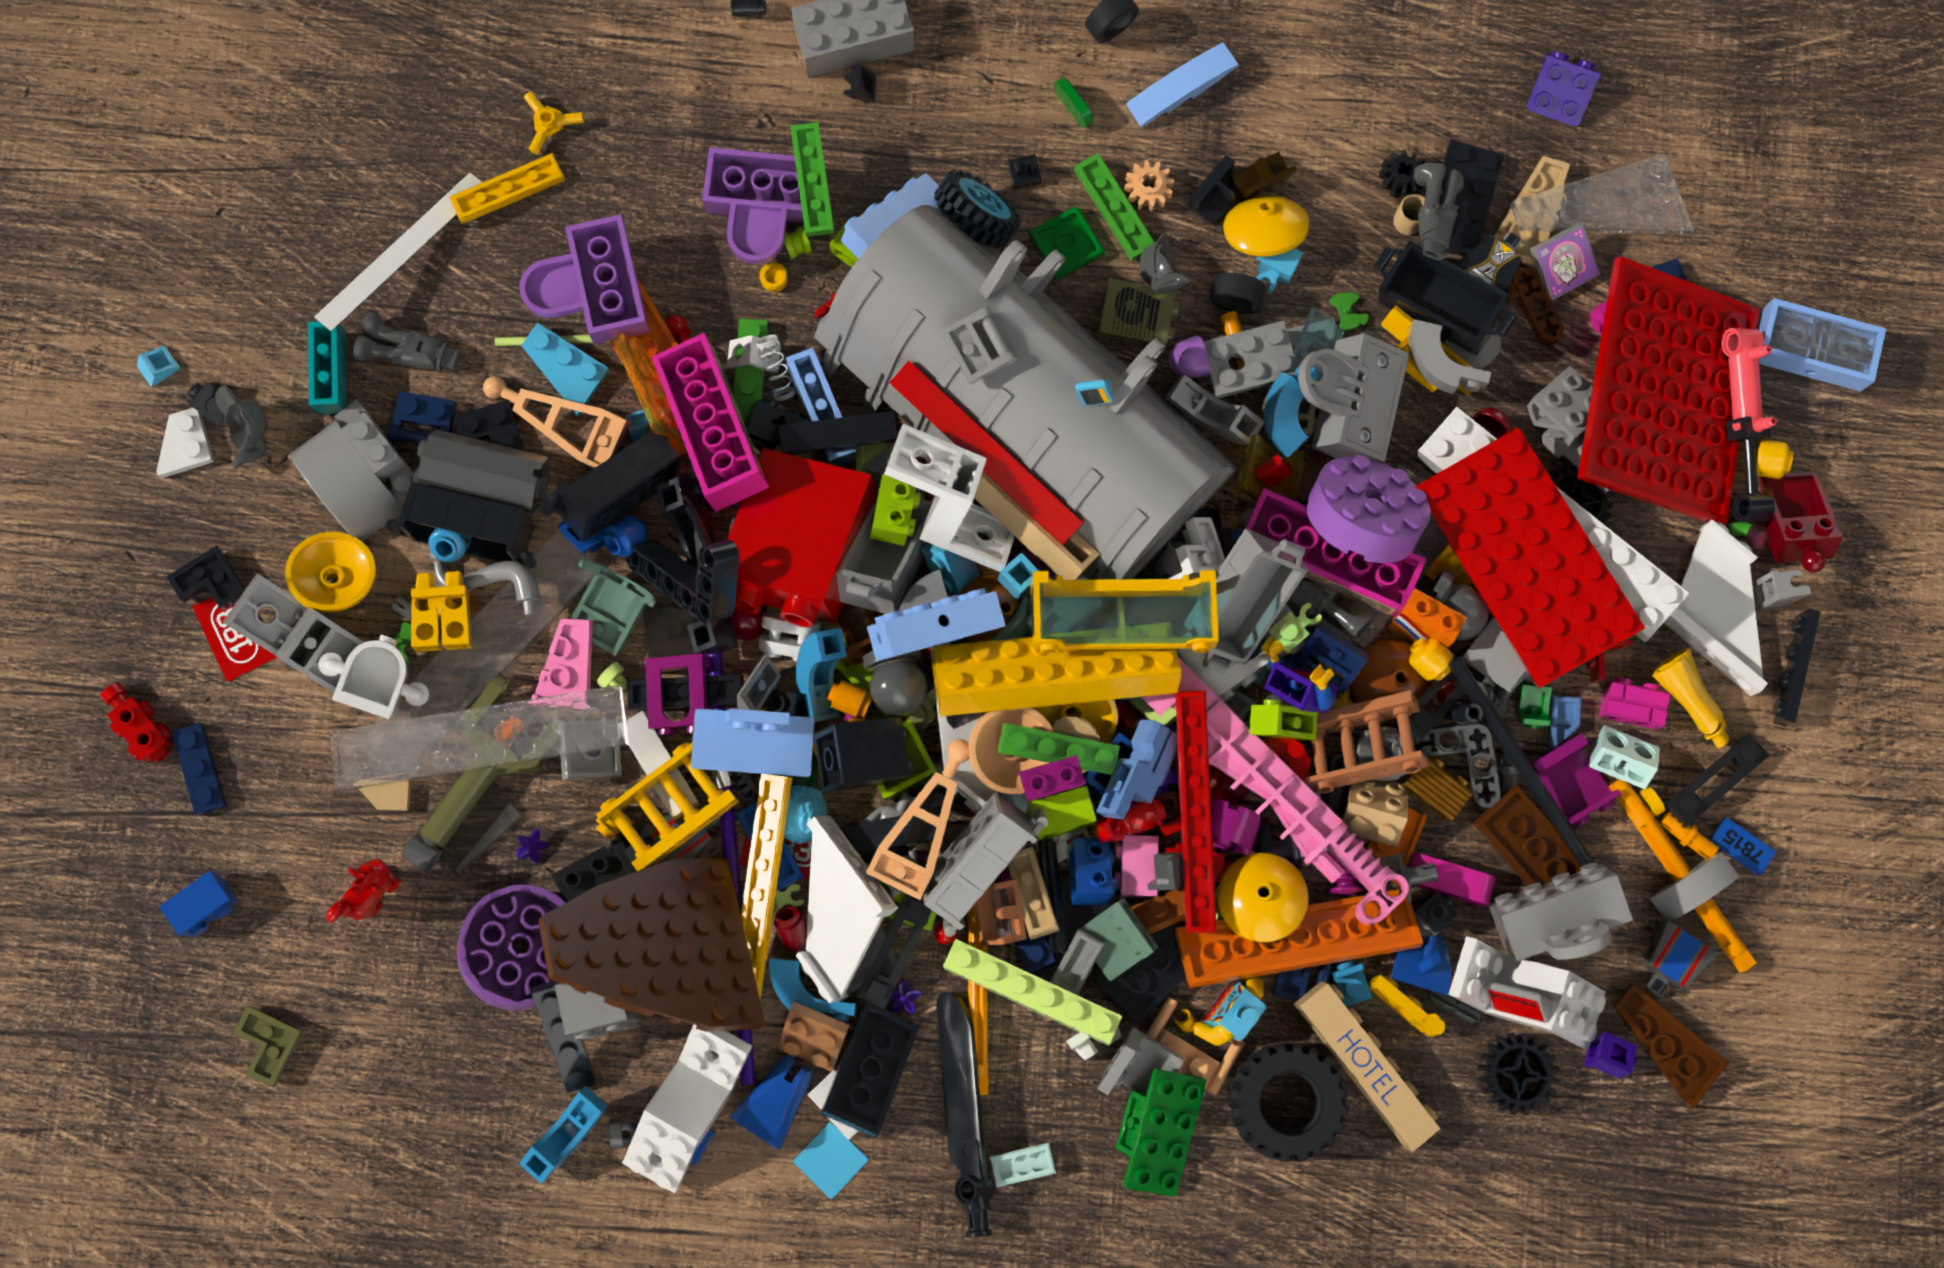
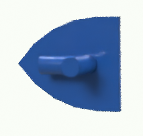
(1425, 966)

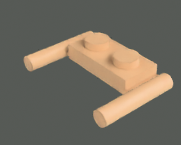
(1195, 1061)

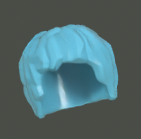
(802, 807)

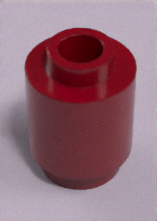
(791, 928)

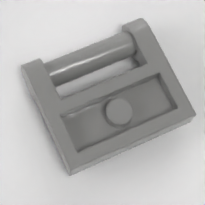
(970, 350)

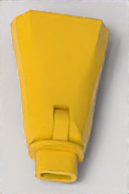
(1682, 680)

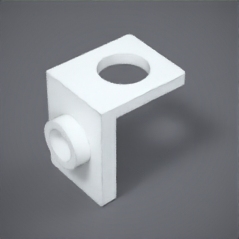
(752, 354)

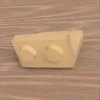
(1377, 811)

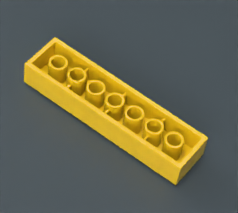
(1015, 676)

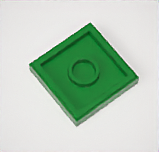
(1071, 237)

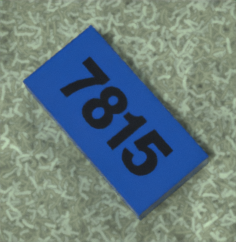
(1742, 846)

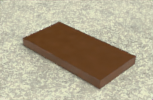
(1525, 838)

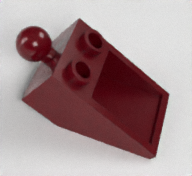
(1802, 520)

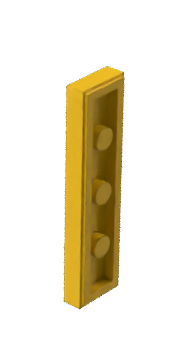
(507, 188)

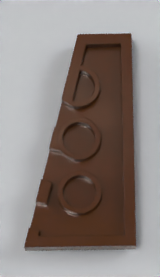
(1675, 1050)

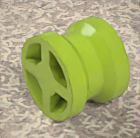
(797, 243)

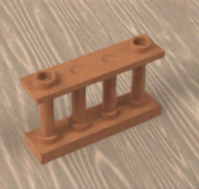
(1371, 714)

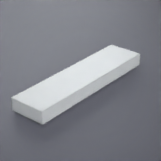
(651, 755)

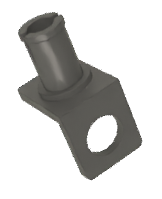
(1413, 875)

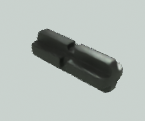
(1457, 1007)

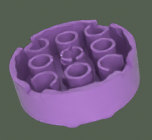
(1368, 509)
(486, 950)

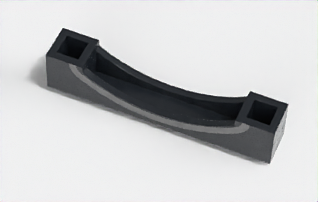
(686, 509)

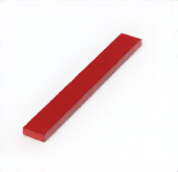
(999, 463)
(1196, 812)

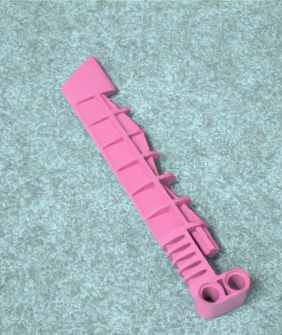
(1297, 806)

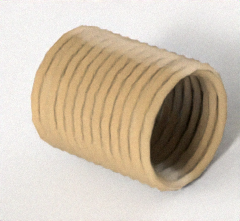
(1401, 222)

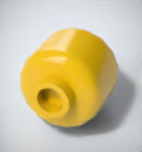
(1773, 459)
(1430, 659)

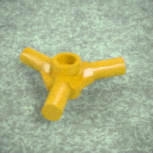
(548, 121)

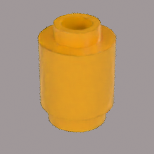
(850, 699)

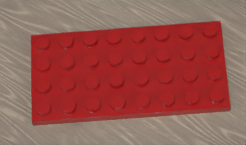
(1529, 558)

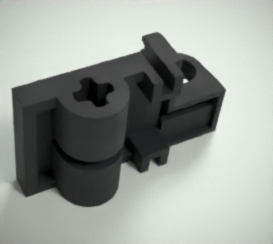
(599, 866)

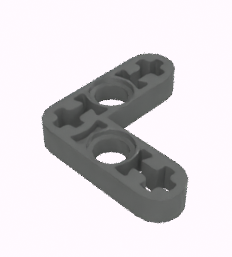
(1466, 744)

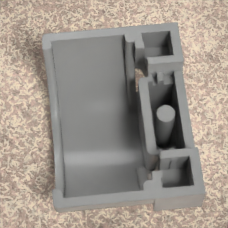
(346, 469)

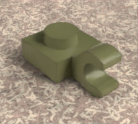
(924, 714)

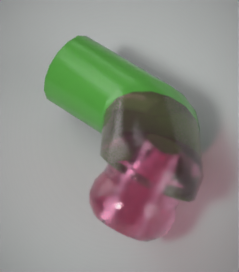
(1755, 532)

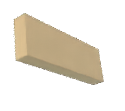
(1033, 894)

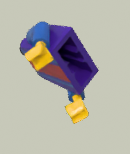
(1296, 685)

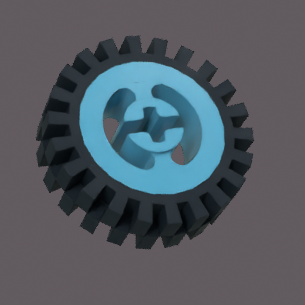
(977, 208)

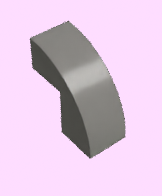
(926, 590)
(1695, 887)

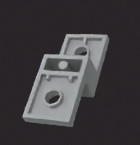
(1265, 355)
(294, 634)

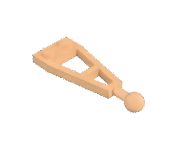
(603, 440)
(899, 871)

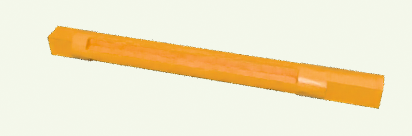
(1677, 869)
(978, 1008)

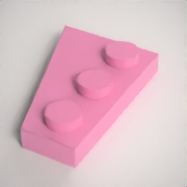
(569, 659)

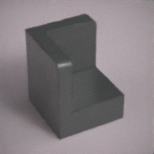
(1167, 871)

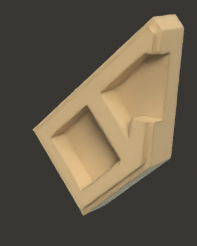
(389, 796)

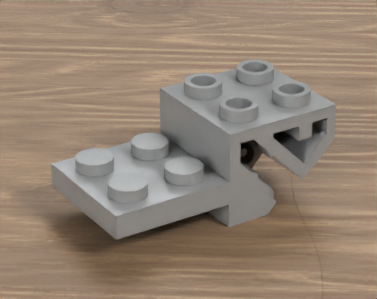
(1564, 411)

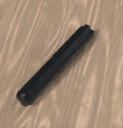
(1051, 879)

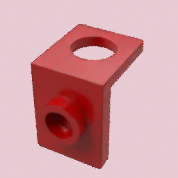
(1598, 665)

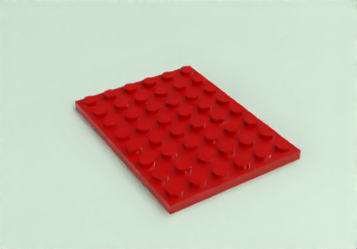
(1664, 393)

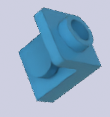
(1351, 982)

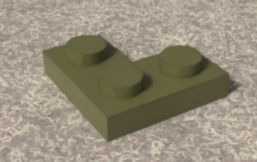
(275, 1042)

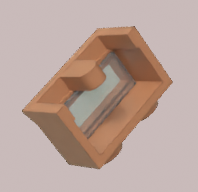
(1000, 914)

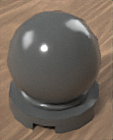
(1465, 601)
(897, 683)

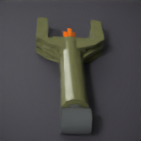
(463, 794)

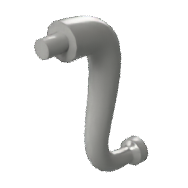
(522, 577)

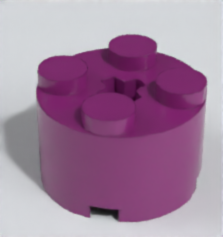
(1233, 827)

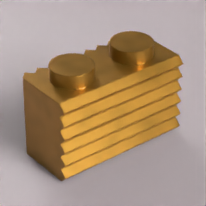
(1438, 789)

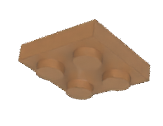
(813, 1036)

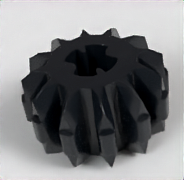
(1405, 166)

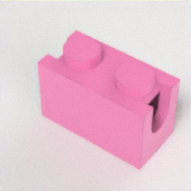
(1136, 865)

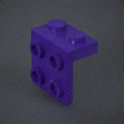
(1563, 88)

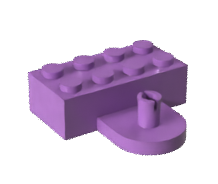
(758, 196)
(593, 279)

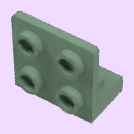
(1123, 936)

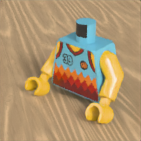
(1231, 1013)

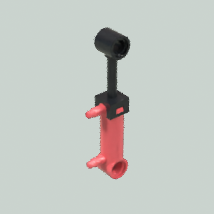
(1748, 424)

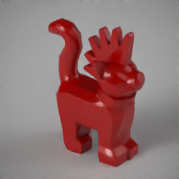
(365, 893)

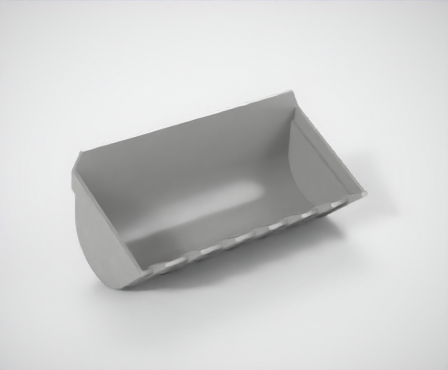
(1119, 466)

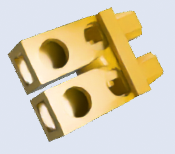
(438, 607)

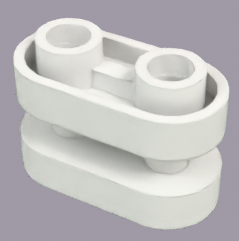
(776, 645)

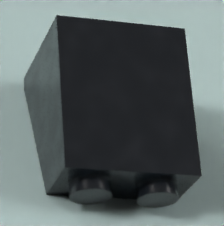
(862, 754)

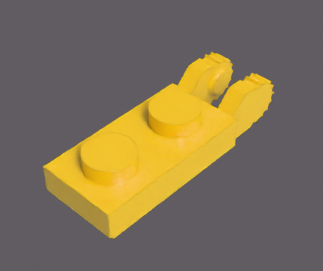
(1406, 1006)

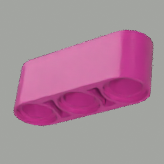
(1457, 880)

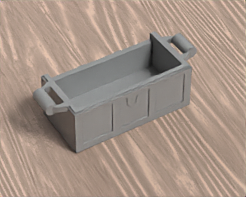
(881, 572)
(1251, 593)
(979, 858)

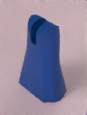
(774, 1102)

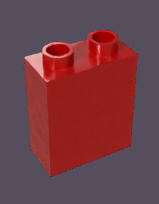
(798, 536)

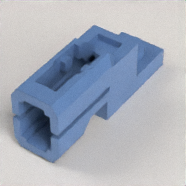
(1143, 773)

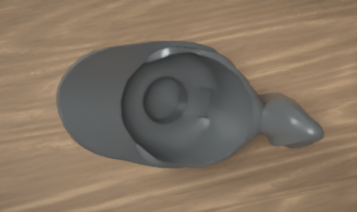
(1158, 267)
(246, 425)

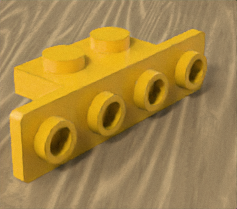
(1398, 324)

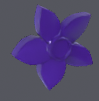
(530, 846)
(904, 998)

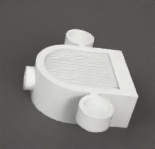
(373, 678)

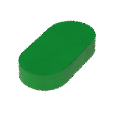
(1073, 102)

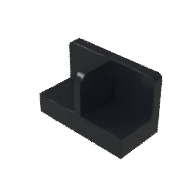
(1215, 193)

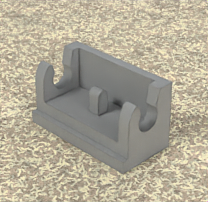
(1777, 591)

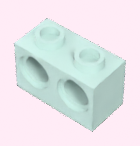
(1624, 757)

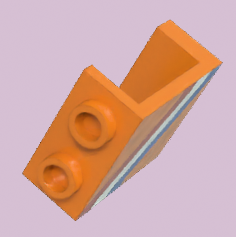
(1427, 619)

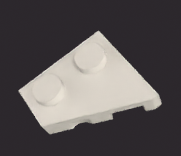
(184, 444)

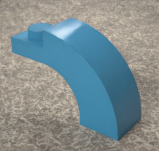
(1282, 413)
(816, 671)
(790, 988)
(564, 1135)

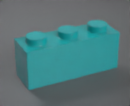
(327, 368)

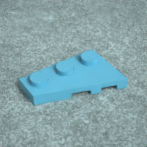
(565, 366)

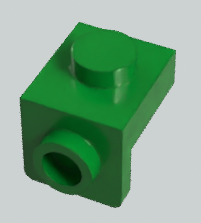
(1533, 705)

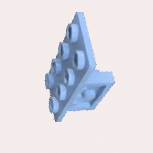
(752, 742)

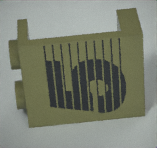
(1137, 313)

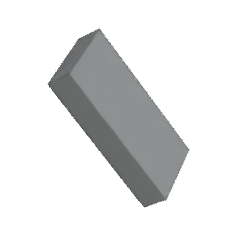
(1077, 962)

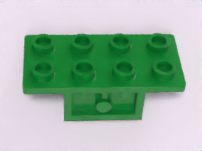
(1159, 1131)

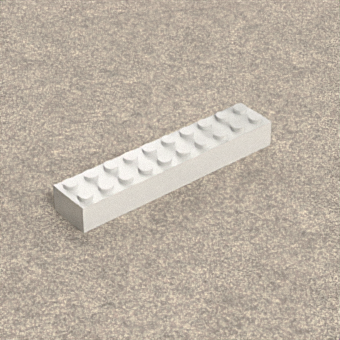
(1643, 584)

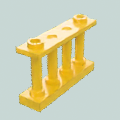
(670, 837)

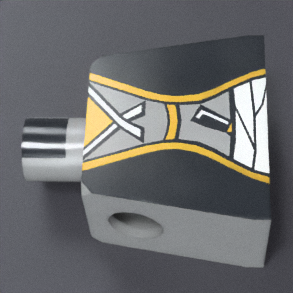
(1494, 260)

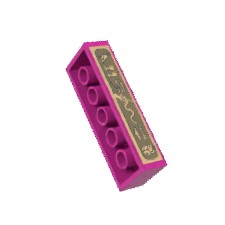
(710, 422)
(1374, 584)

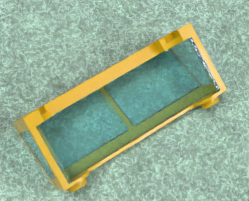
(1124, 613)

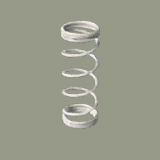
(761, 344)

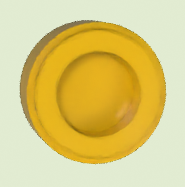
(773, 277)
(1652, 801)

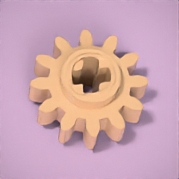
(1148, 176)

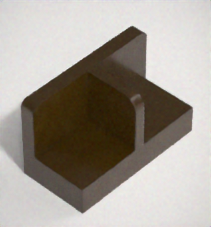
(1261, 176)

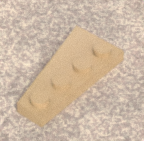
(1547, 175)

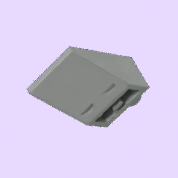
(1496, 658)

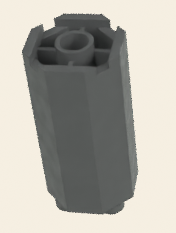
(483, 470)

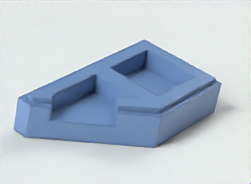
(1565, 718)

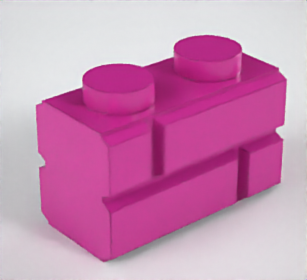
(1634, 704)

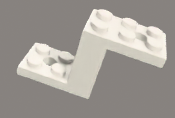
(953, 480)
(1574, 999)
(686, 1106)

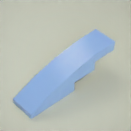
(1182, 83)

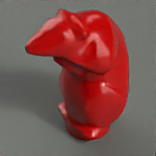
(1137, 821)

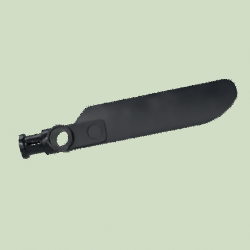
(963, 1112)

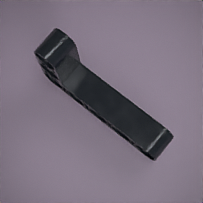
(702, 592)

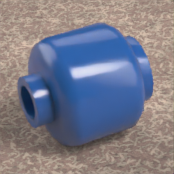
(624, 534)

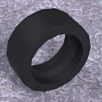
(1110, 19)
(1237, 293)

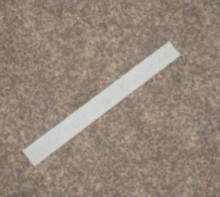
(392, 258)

